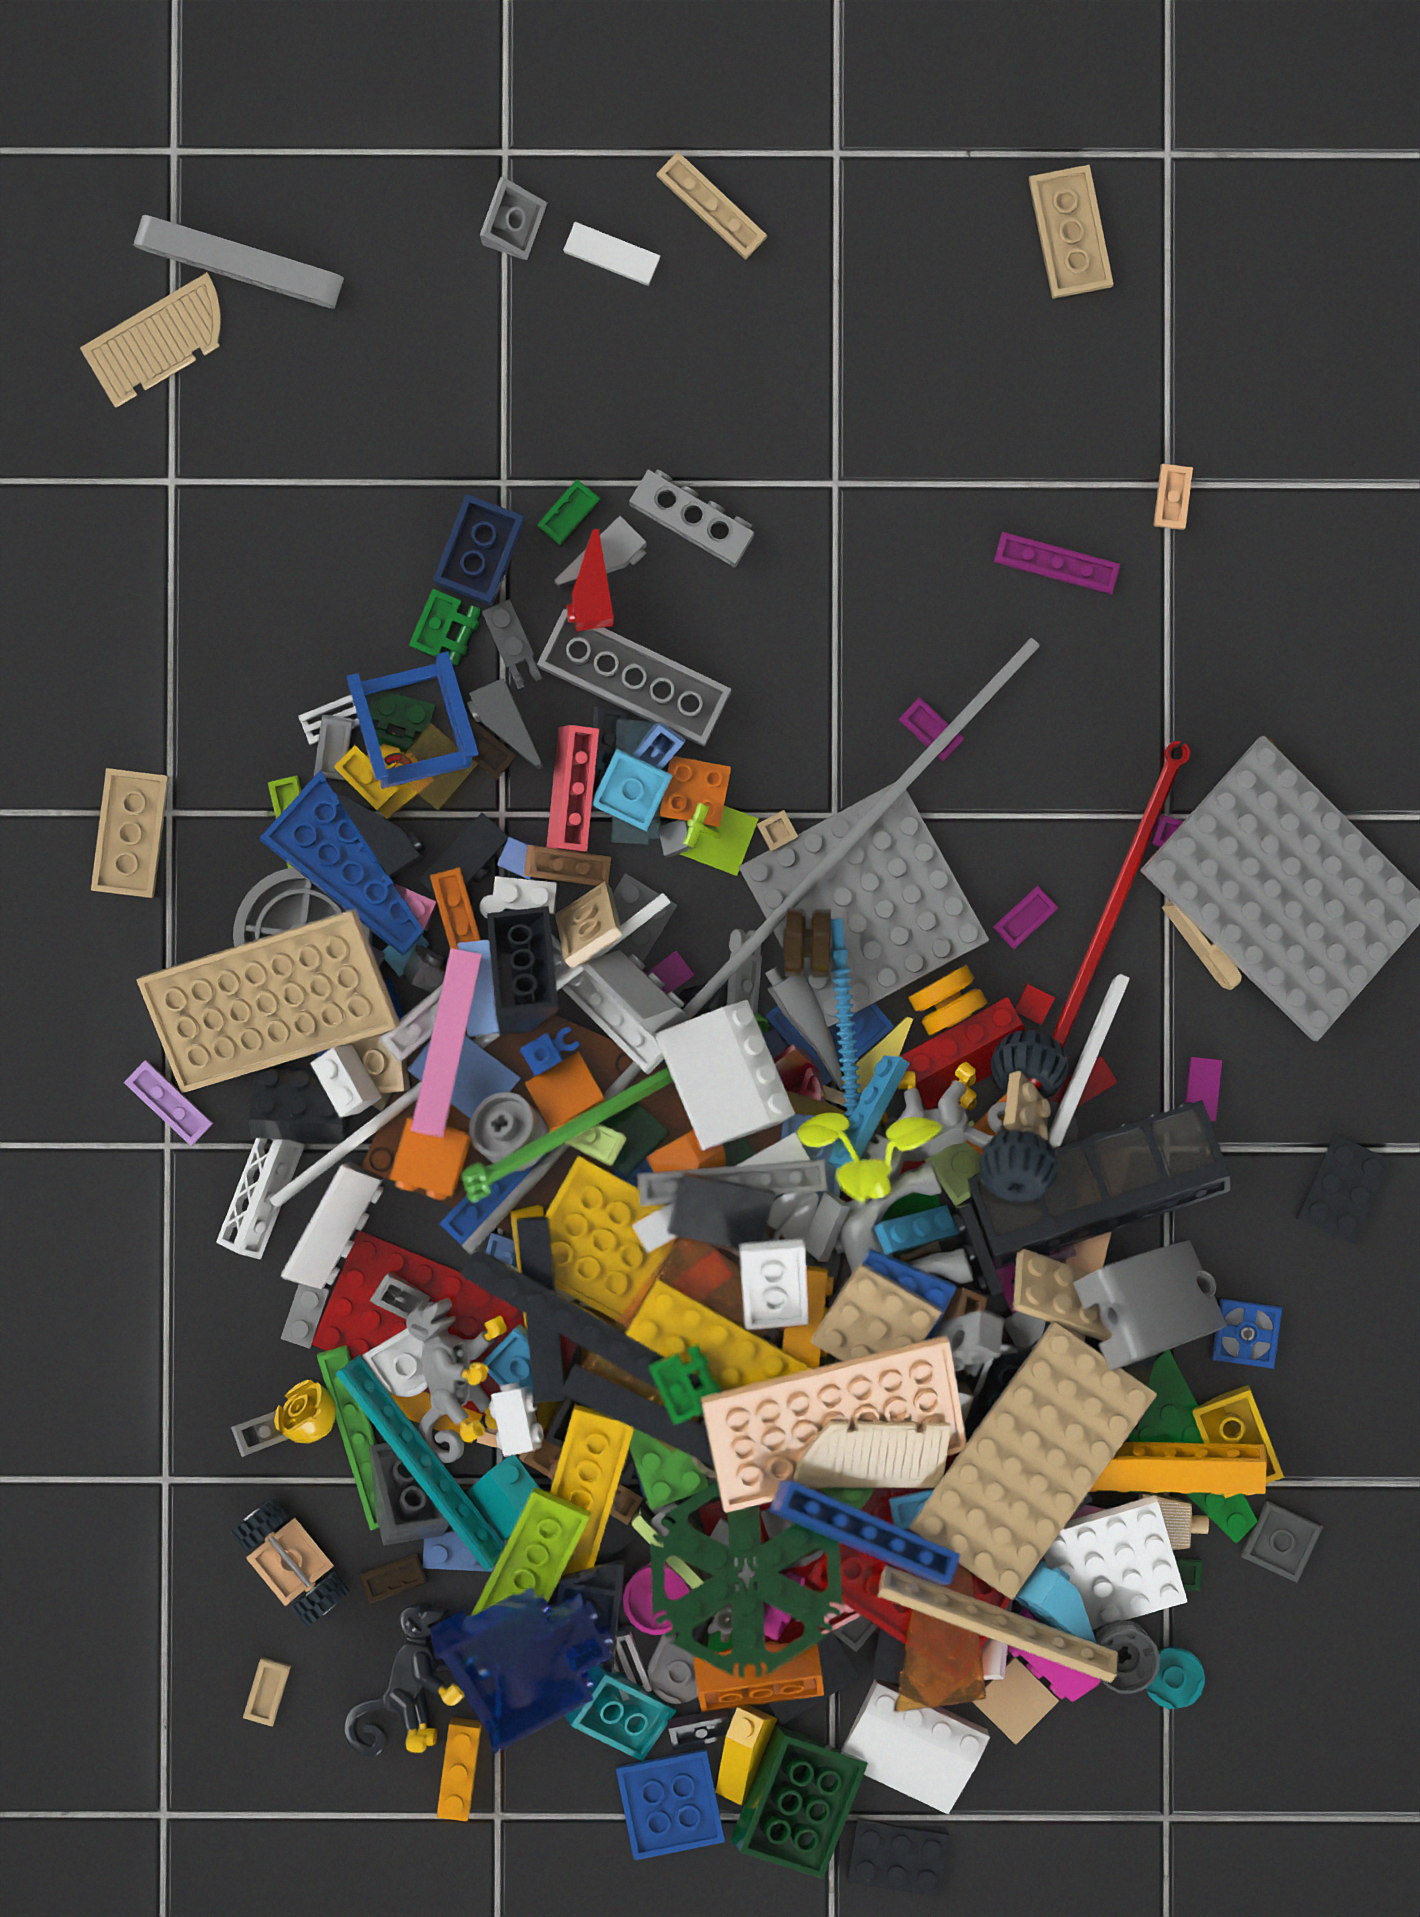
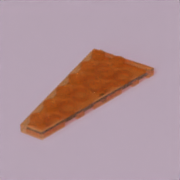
(941, 1658)

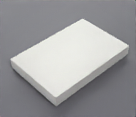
(774, 1284)

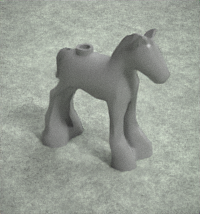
(859, 1234)

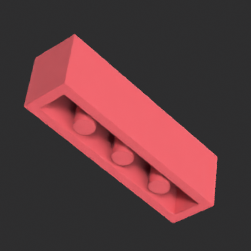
(572, 788)

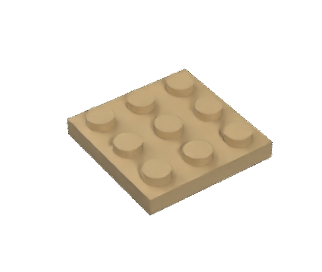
(874, 1317)

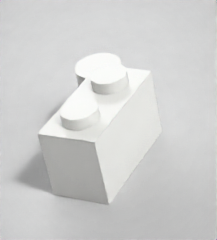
(519, 894)

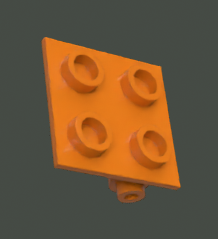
(693, 784)

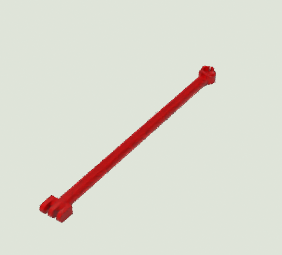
(1120, 891)

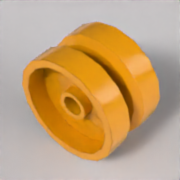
(948, 1001)

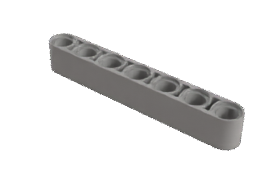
(238, 261)

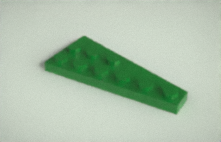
(1172, 1421)

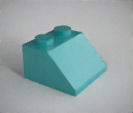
(503, 1494)

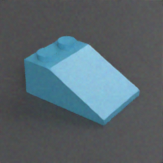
(1055, 1601)

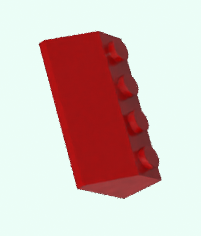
(967, 1041)

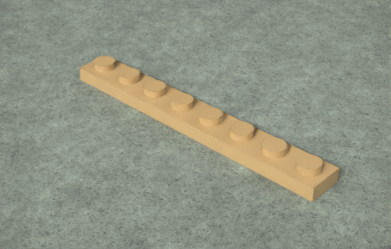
(998, 1624)

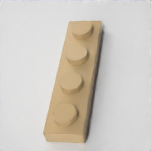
(711, 205)

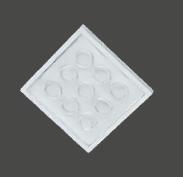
(1119, 1562)

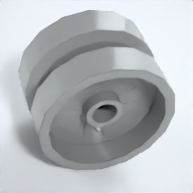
(504, 1126)

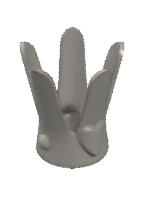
(722, 1622)

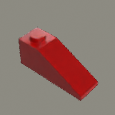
(591, 597)

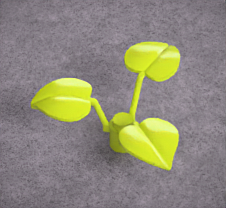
(871, 1176)

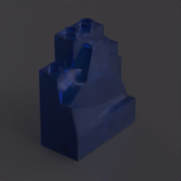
(523, 1661)

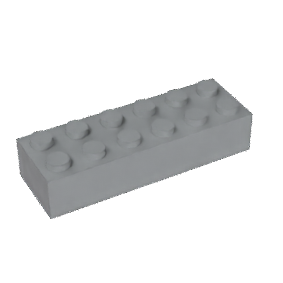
(635, 679)

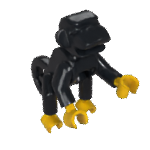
(410, 1675)

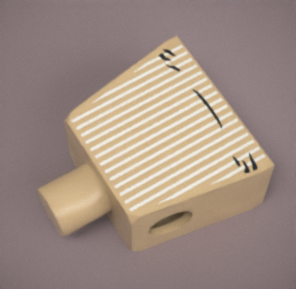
(1179, 1519)

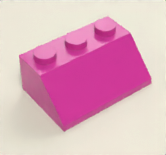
(1064, 1679)

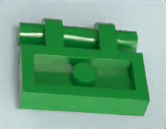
(436, 623)
(675, 1386)

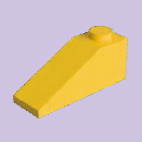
(743, 1752)

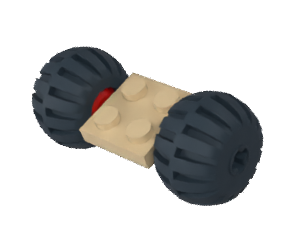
(1021, 1161)

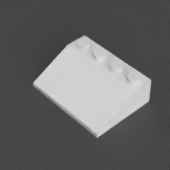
(725, 1075)
(333, 1226)
(918, 1750)

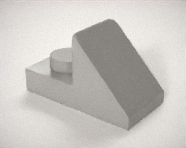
(257, 1434)

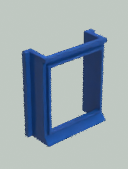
(455, 708)

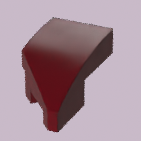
(811, 1086)

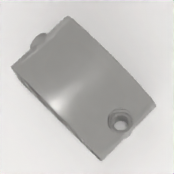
(1152, 1303)

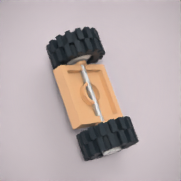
(290, 1562)

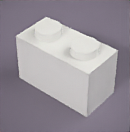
(346, 1080)

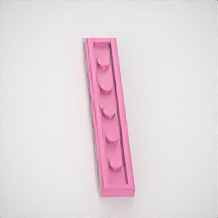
(446, 1043)

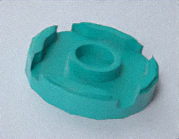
(1178, 1678)

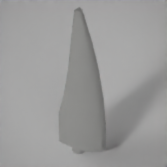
(802, 1009)

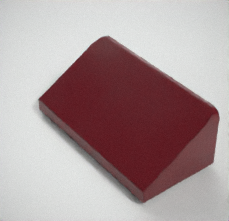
(792, 1066)

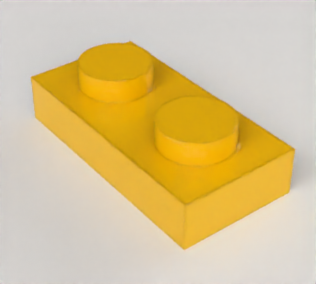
(359, 773)

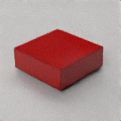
(1034, 1004)

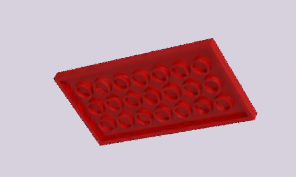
(363, 1325)

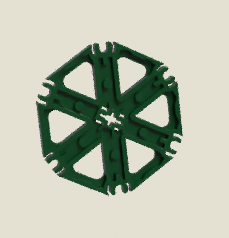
(746, 1606)

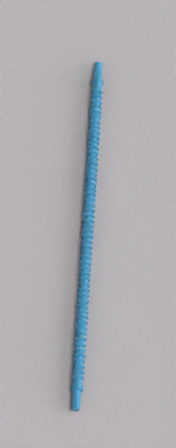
(845, 1023)

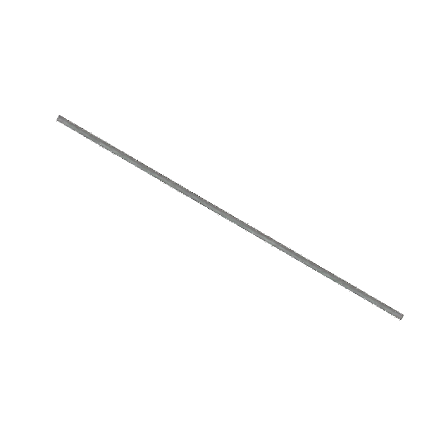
(773, 921)

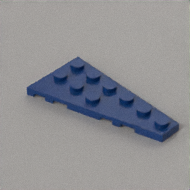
(332, 854)

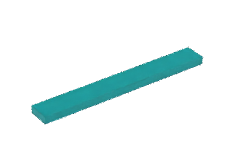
(421, 1462)

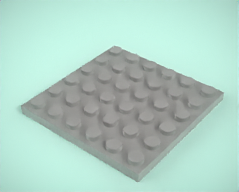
(890, 889)

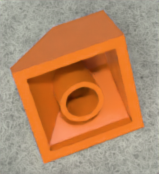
(686, 1154)

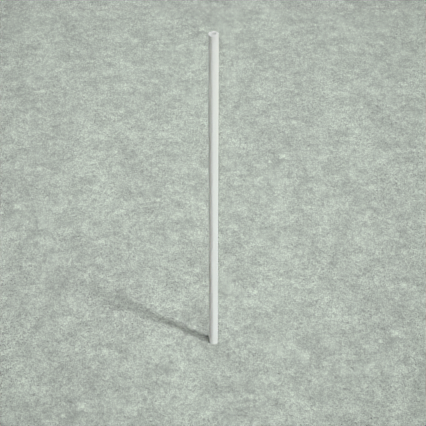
(413, 1094)

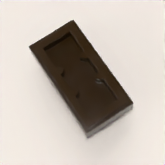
(393, 1578)

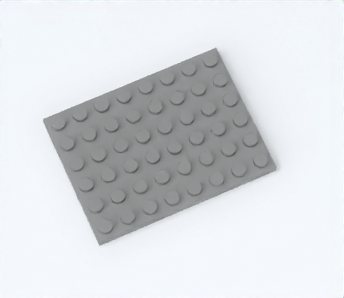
(1287, 888)

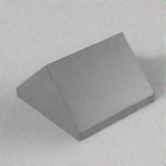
(512, 220)

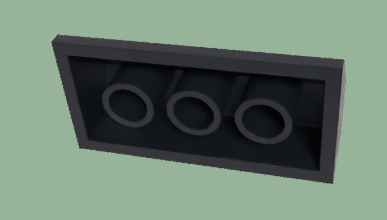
(522, 968)

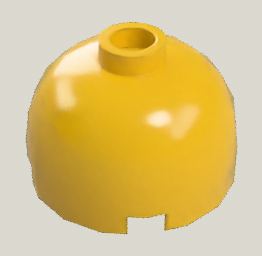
(307, 1413)

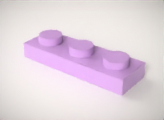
(168, 1102)

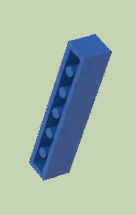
(864, 1533)

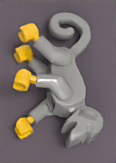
(949, 1114)
(451, 1376)

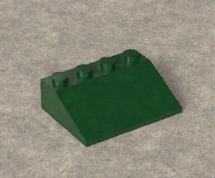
(798, 1802)

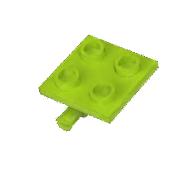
(723, 845)

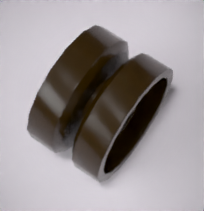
(807, 943)

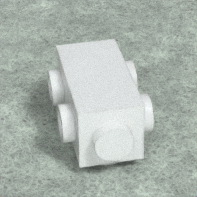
(516, 1419)

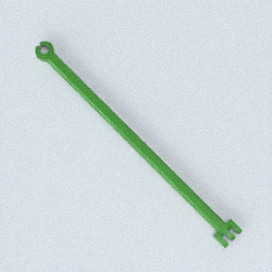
(478, 1179)

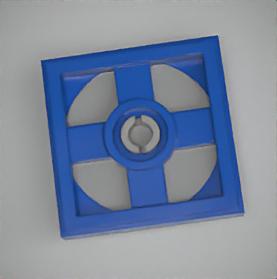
(1249, 1333)

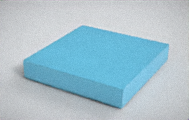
(631, 789)

